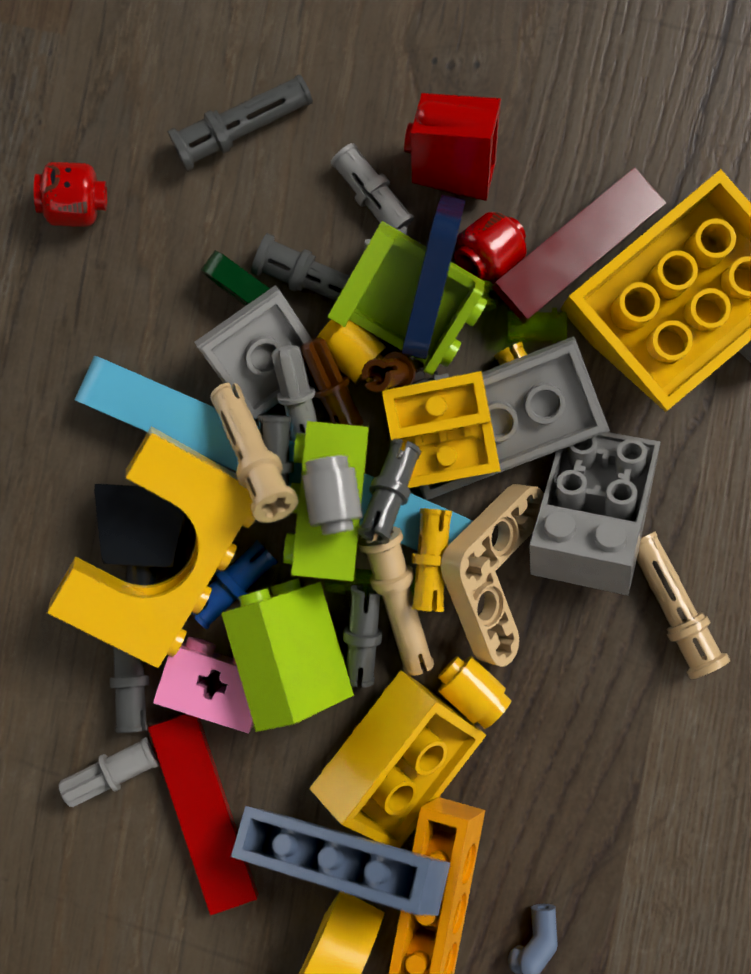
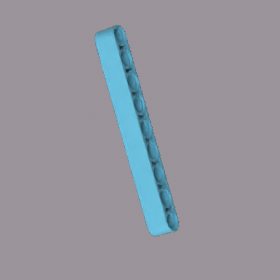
(199, 427)

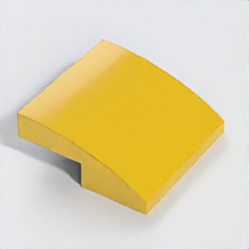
(448, 424)

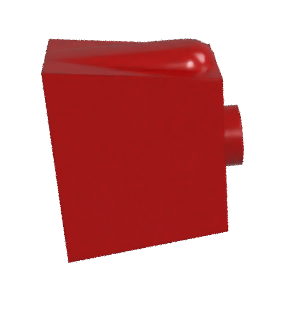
(454, 143)

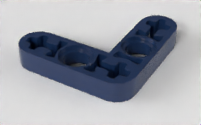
(433, 276)

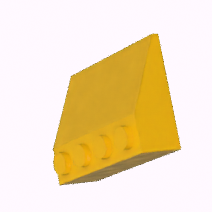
(675, 295)

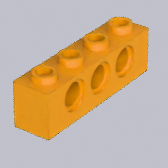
(429, 942)

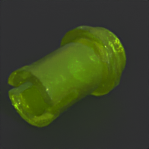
(541, 327)

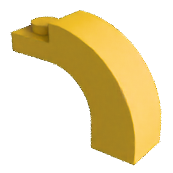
(344, 937)

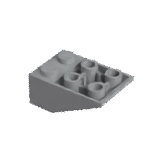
(595, 512)

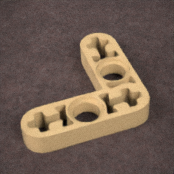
(471, 568)

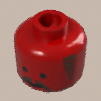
(69, 194)
(491, 246)

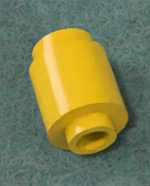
(352, 347)
(473, 691)

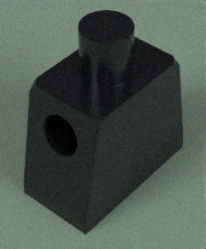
(139, 530)

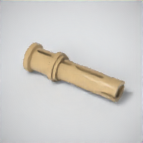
(257, 467)
(393, 581)
(694, 625)

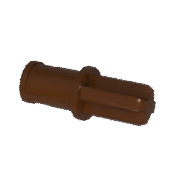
(392, 371)
(329, 383)

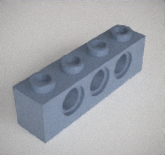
(342, 861)

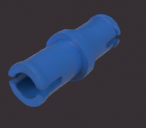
(234, 582)

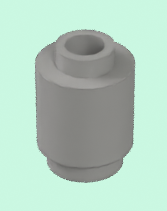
(332, 494)

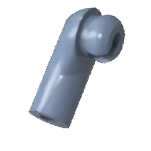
(542, 945)

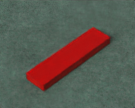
(202, 812)

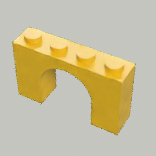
(151, 617)

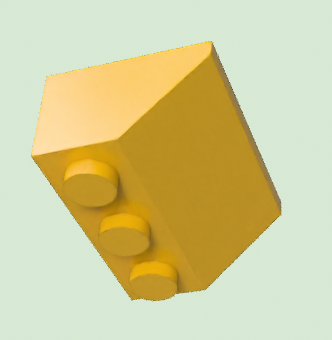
(396, 762)

